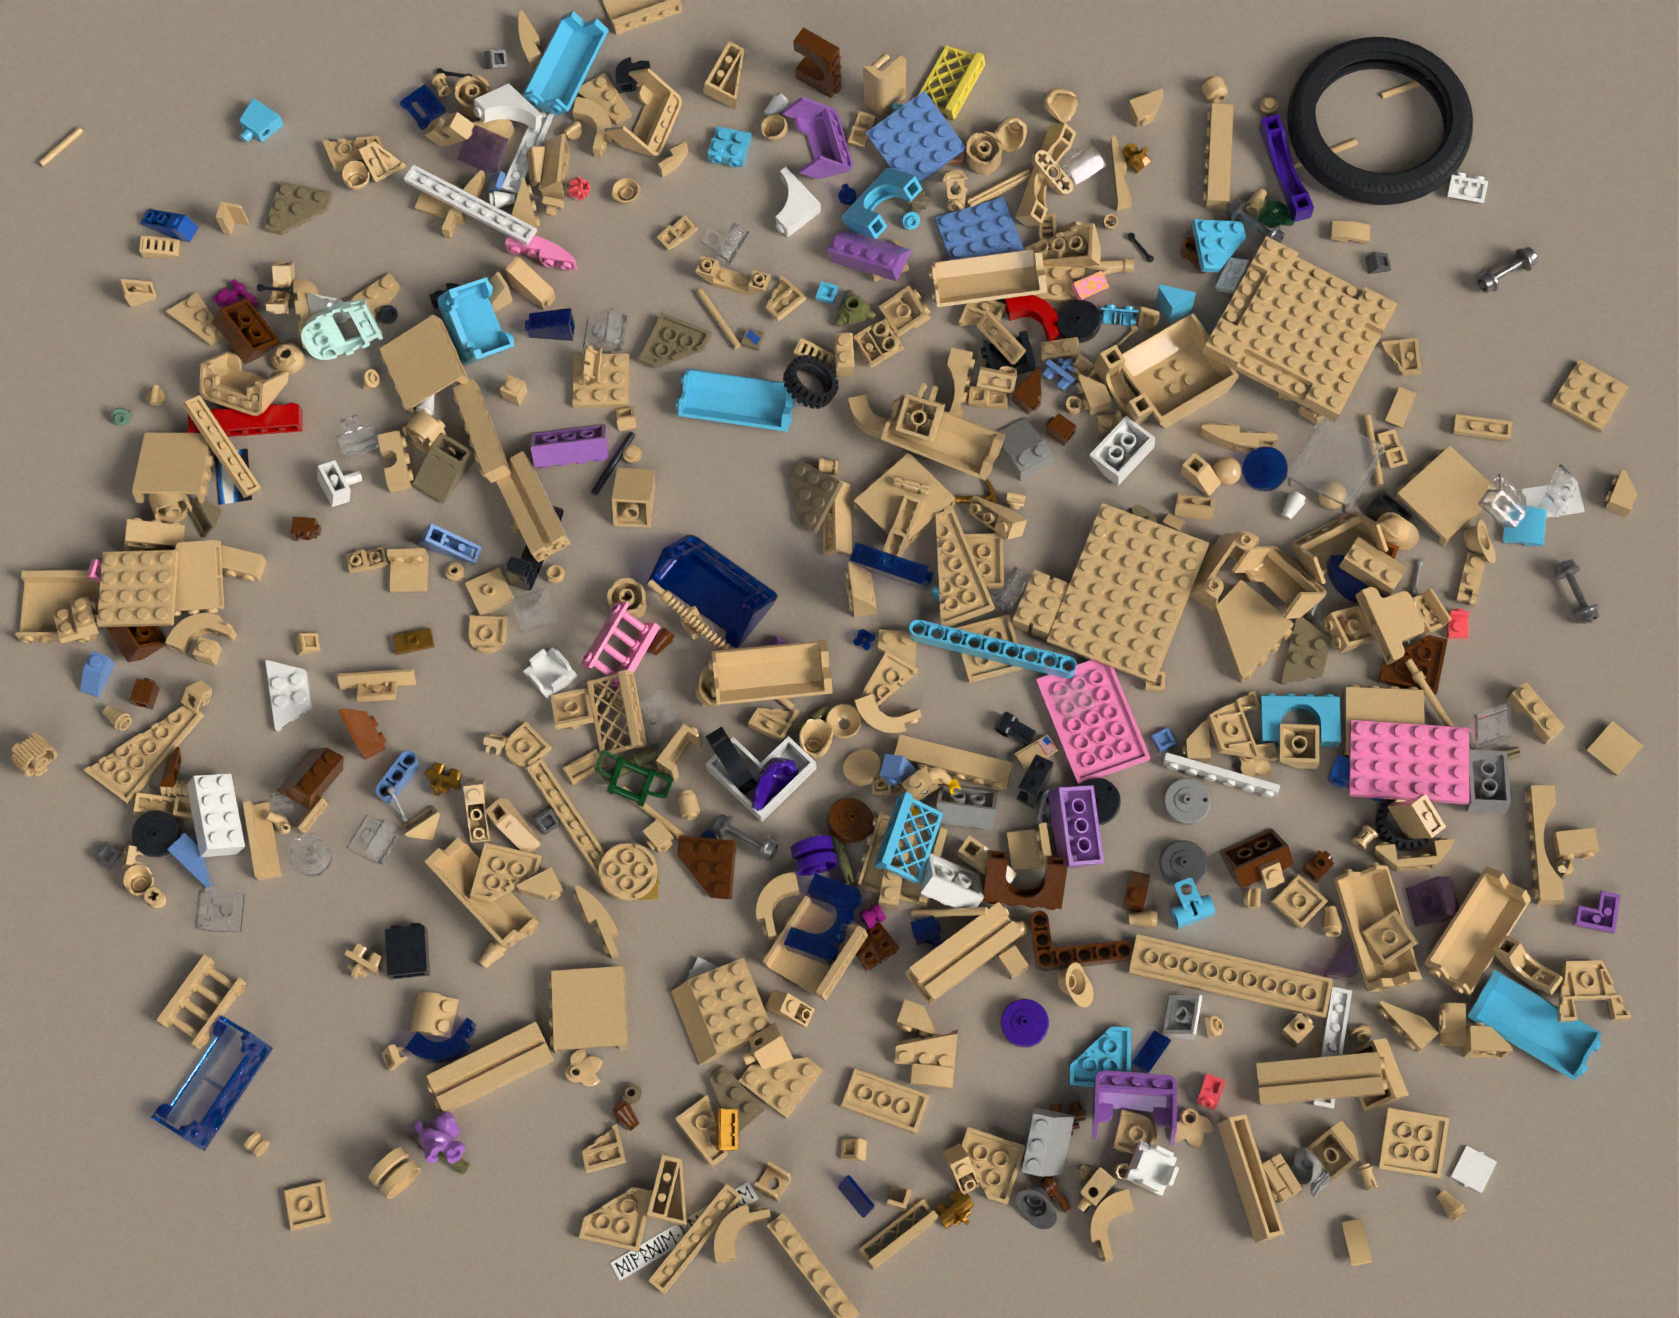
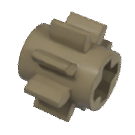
(919, 202)

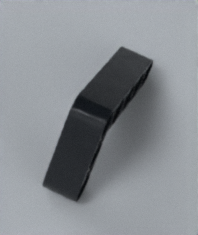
(524, 570)

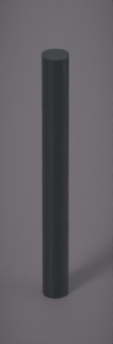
(612, 464)

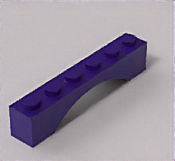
(1295, 194)

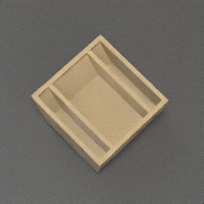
(720, 1010)

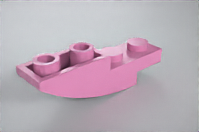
(548, 252)

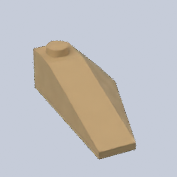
(1071, 248)

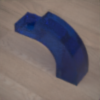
(1342, 581)
(442, 1051)

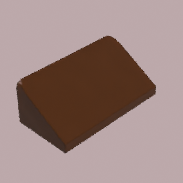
(171, 769)

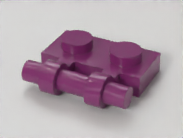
(226, 297)

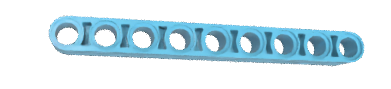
(985, 642)

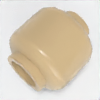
(1214, 89)

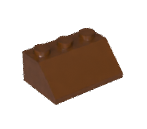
(245, 330)
(137, 641)
(312, 776)
(1246, 857)

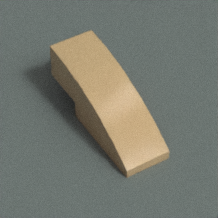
(529, 40)

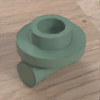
(121, 416)

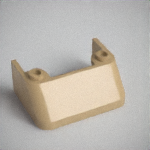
(656, 119)
(1335, 539)
(1283, 577)

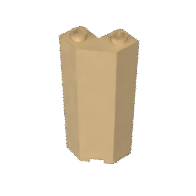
(988, 277)
(957, 442)
(770, 672)
(1365, 900)
(504, 917)
(1474, 931)

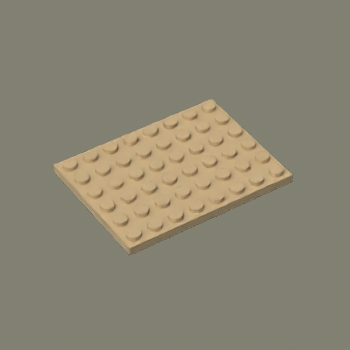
(1128, 593)

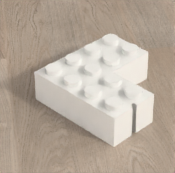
(787, 749)

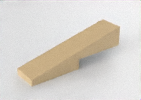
(1119, 167)
(903, 525)
(177, 807)

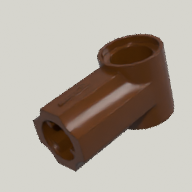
(1191, 255)

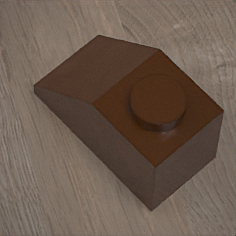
(1029, 394)
(1136, 891)

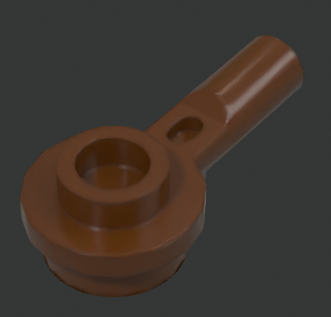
(1051, 1185)

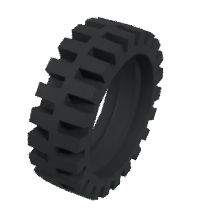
(820, 371)
(1388, 836)

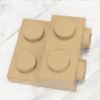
(905, 311)
(77, 620)
(1348, 628)

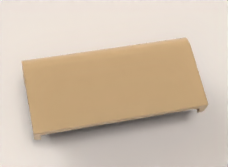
(885, 86)

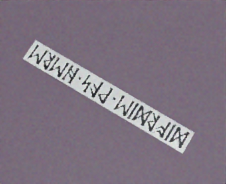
(668, 1239)

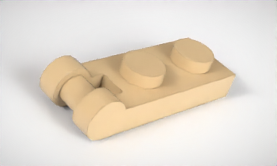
(1471, 578)

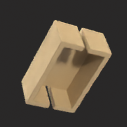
(1040, 604)

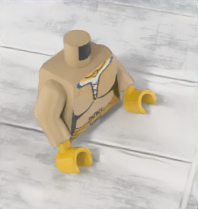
(925, 783)

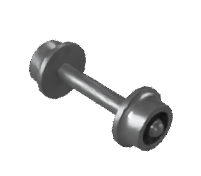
(1236, 210)
(1525, 258)
(1567, 570)
(767, 848)

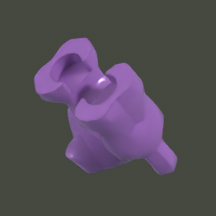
(440, 1137)

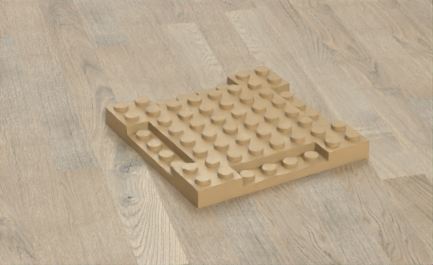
(1299, 329)

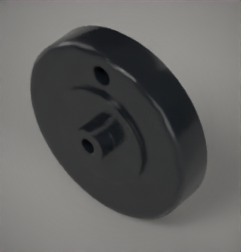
(1079, 320)
(1106, 797)
(155, 833)

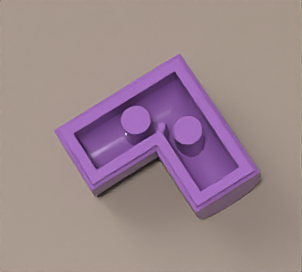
(1602, 918)

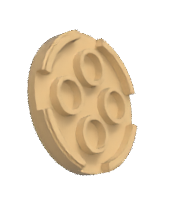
(628, 871)

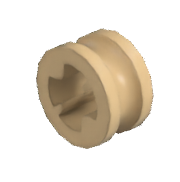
(1072, 399)

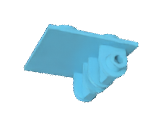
(1109, 310)

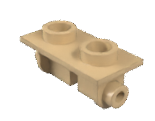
(591, 372)

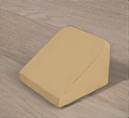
(625, 418)
(307, 643)
(853, 1149)

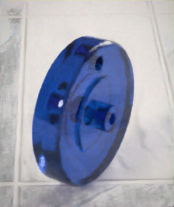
(1265, 469)

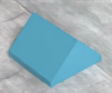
(1174, 302)

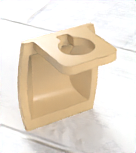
(951, 176)

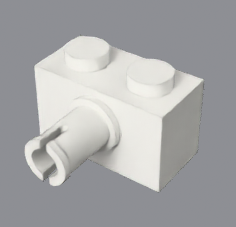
(335, 483)

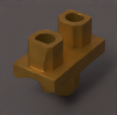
(1137, 158)
(435, 775)
(957, 1212)

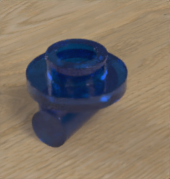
(847, 195)

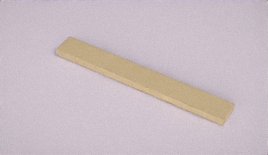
(566, 813)

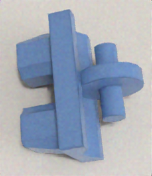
(1052, 369)

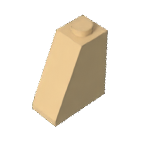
(529, 283)

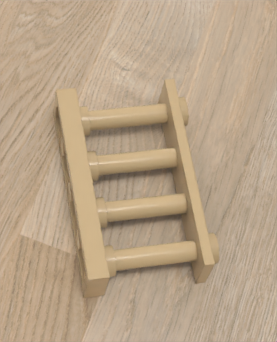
(194, 984)

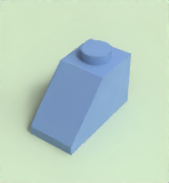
(96, 673)
(896, 769)

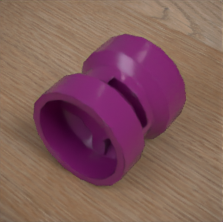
(872, 915)

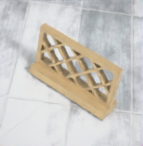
(630, 705)

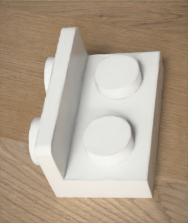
(1466, 188)
(1232, 275)

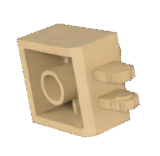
(931, 410)

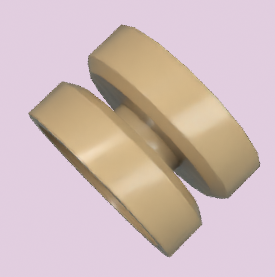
(394, 1173)

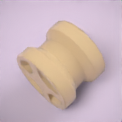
(256, 1144)

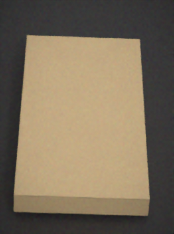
(885, 1101)

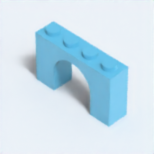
(889, 184)
(1324, 709)

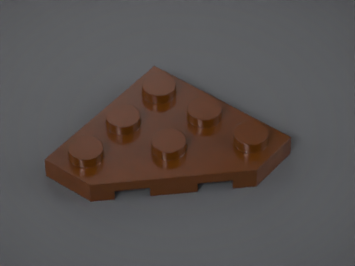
(1428, 658)
(710, 863)

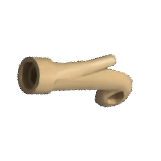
(1114, 266)

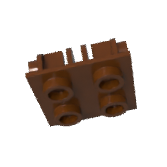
(876, 947)

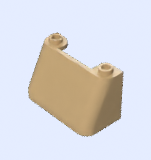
(230, 386)
(1208, 586)

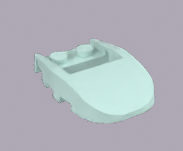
(324, 337)

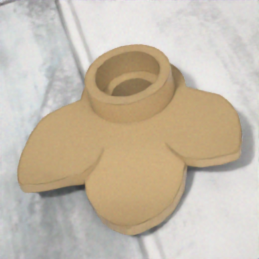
(1254, 766)
(585, 1066)
(1193, 1130)

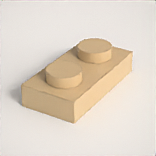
(1059, 349)

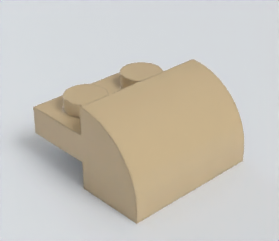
(433, 1015)

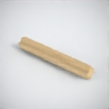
(999, 188)

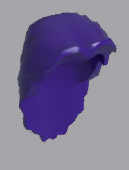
(773, 779)

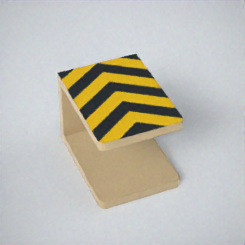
(773, 1172)

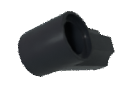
(1010, 726)

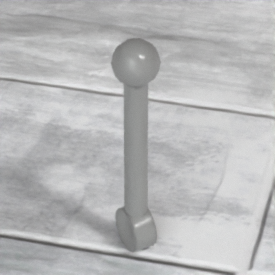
(1419, 563)
(390, 790)

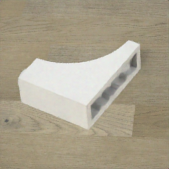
(506, 104)
(800, 205)

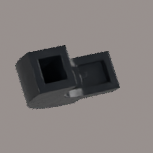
(731, 760)

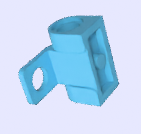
(1192, 907)

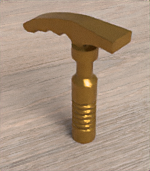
(967, 499)

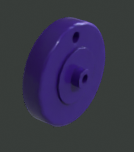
(1024, 1023)

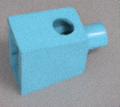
(259, 122)

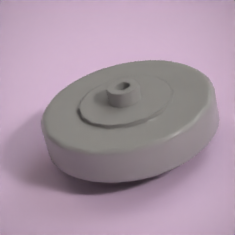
(1187, 801)

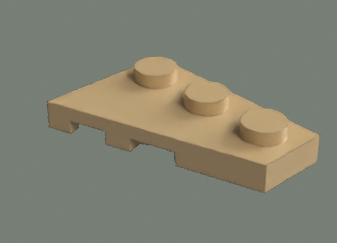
(605, 94)
(344, 150)
(379, 294)
(197, 318)
(889, 677)
(934, 1050)
(701, 1129)

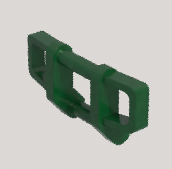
(649, 773)

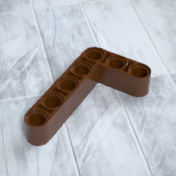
(1072, 951)

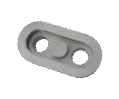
(1043, 809)

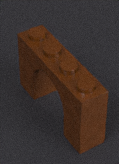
(821, 63)
(1046, 894)

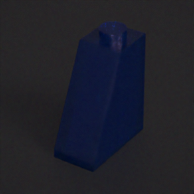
(551, 325)

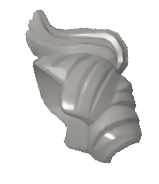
(1310, 1171)

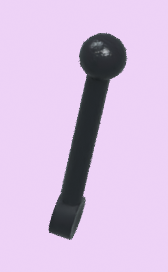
(440, 70)
(1131, 236)
(261, 287)

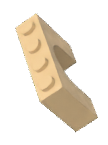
(1109, 370)

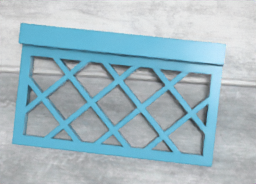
(896, 828)

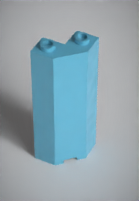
(565, 64)
(735, 400)
(1533, 1025)

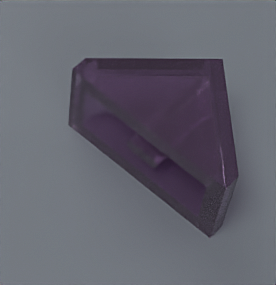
(1344, 965)

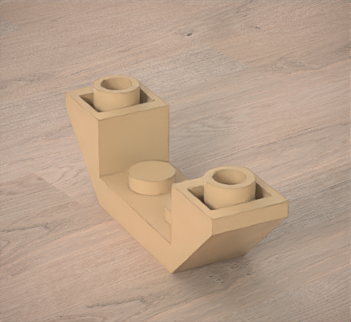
(732, 280)
(1388, 856)

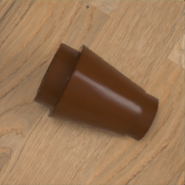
(661, 641)
(626, 1115)

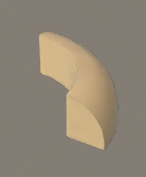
(302, 288)

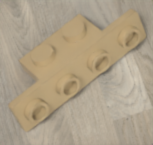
(376, 684)

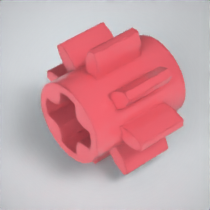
(579, 188)

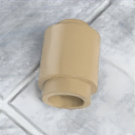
(688, 805)

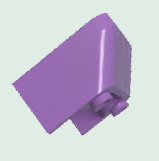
(825, 138)
(1135, 1092)

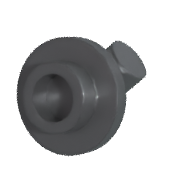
(1315, 612)

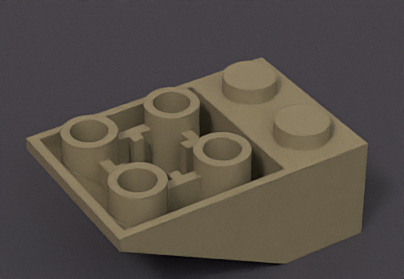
(443, 468)

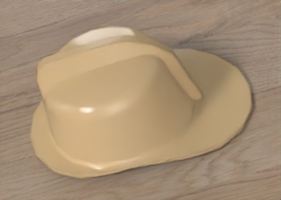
(1398, 531)
(1479, 541)
(703, 690)
(1075, 983)

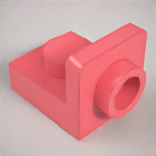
(1458, 625)
(1210, 1091)

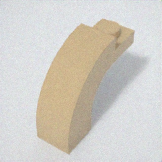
(595, 115)
(283, 277)
(864, 417)
(194, 626)
(874, 717)
(775, 891)
(1518, 962)
(1111, 1207)
(730, 1226)

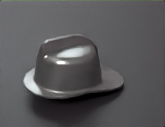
(1036, 1207)

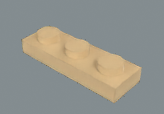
(1001, 338)
(1482, 427)

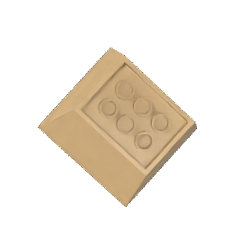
(1176, 371)

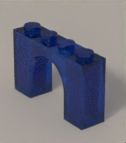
(824, 946)

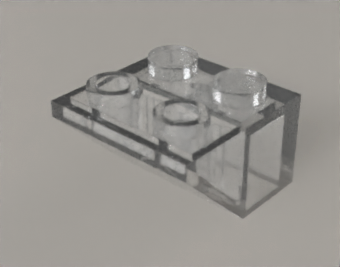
(1504, 502)

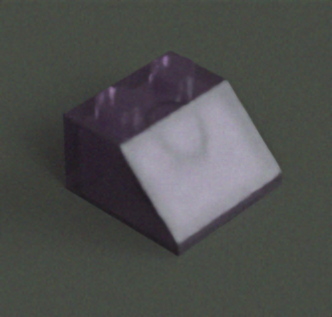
(483, 149)
(1432, 901)

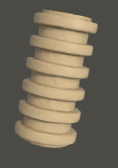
(180, 789)

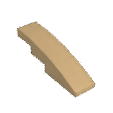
(455, 216)

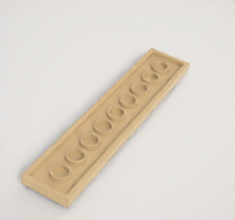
(1230, 976)

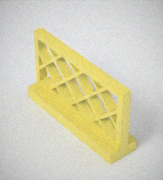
(964, 83)

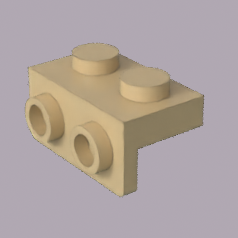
(1432, 611)

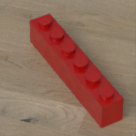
(274, 420)

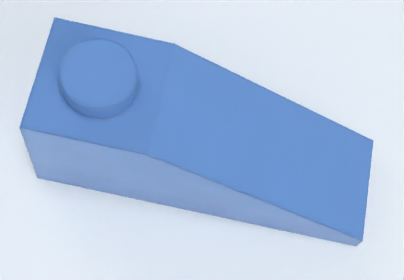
(449, 544)
(187, 853)

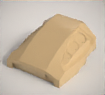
(878, 342)

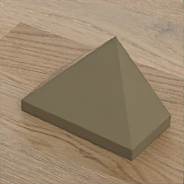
(205, 516)

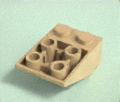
(860, 590)

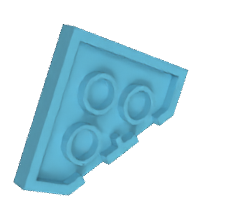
(1216, 242)
(1107, 1053)

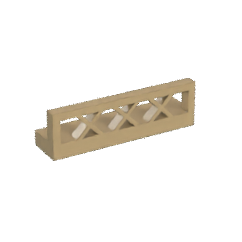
(905, 1237)

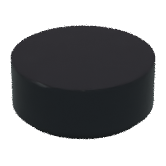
(388, 314)

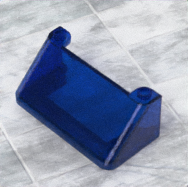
(714, 586)

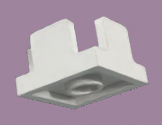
(549, 672)
(1152, 1168)

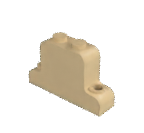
(1391, 620)

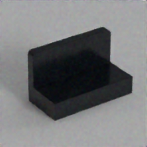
(1384, 504)

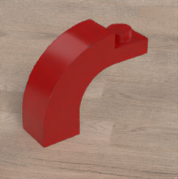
(1035, 308)

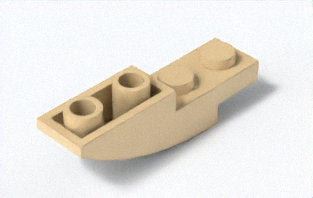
(1231, 438)
(596, 914)

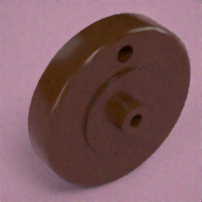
(850, 820)

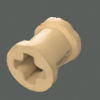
(442, 85)
(828, 466)
(1364, 837)
(160, 900)

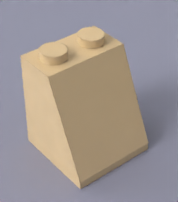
(633, 497)

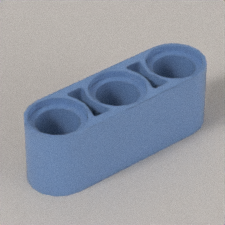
(398, 767)

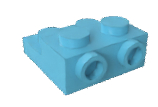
(729, 147)

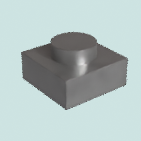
(107, 855)

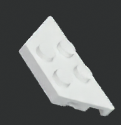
(288, 692)

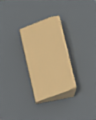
(1194, 506)
(310, 816)

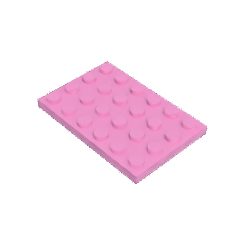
(1103, 737)
(1409, 761)

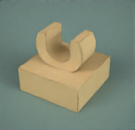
(552, 204)
(496, 741)
(129, 856)
(392, 1057)

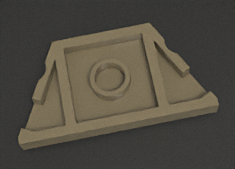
(1306, 653)

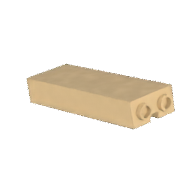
(532, 509)
(963, 953)
(489, 1068)
(1321, 1078)

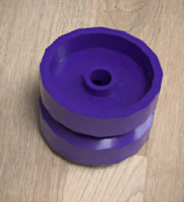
(814, 855)

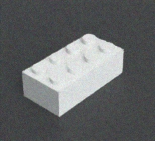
(215, 815)

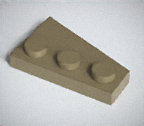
(734, 1096)

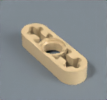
(1059, 172)

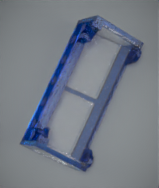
(215, 1084)

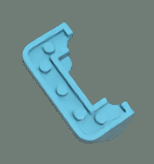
(473, 322)

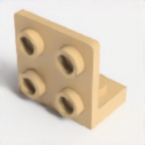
(408, 570)
(1029, 848)

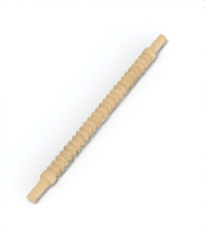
(666, 596)

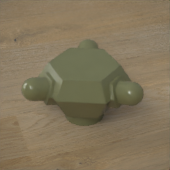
(853, 310)

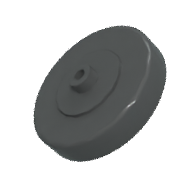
(1183, 861)

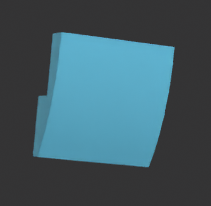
(1529, 530)

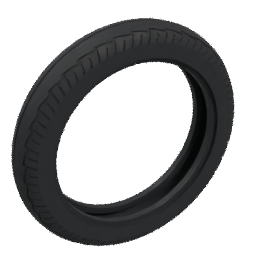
(1394, 56)

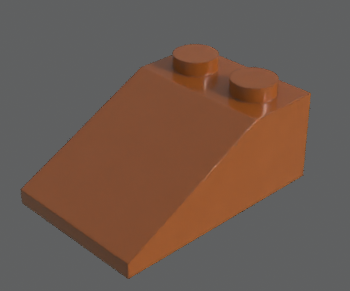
(363, 732)

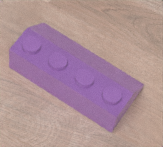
(868, 254)
(569, 446)
(1076, 825)

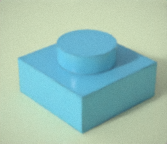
(827, 292)

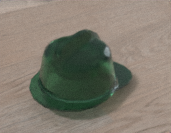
(1275, 214)

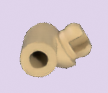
(280, 821)

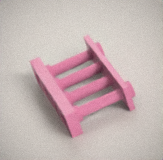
(637, 647)

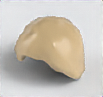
(1060, 104)
(1012, 133)
(816, 737)

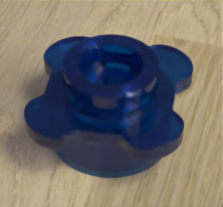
(862, 633)

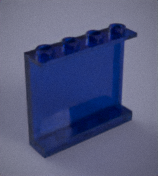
(892, 566)

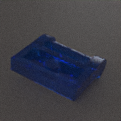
(427, 102)

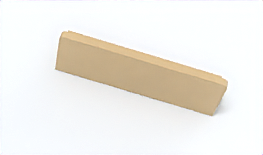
(838, 524)
(262, 841)

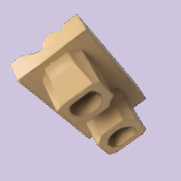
(371, 964)

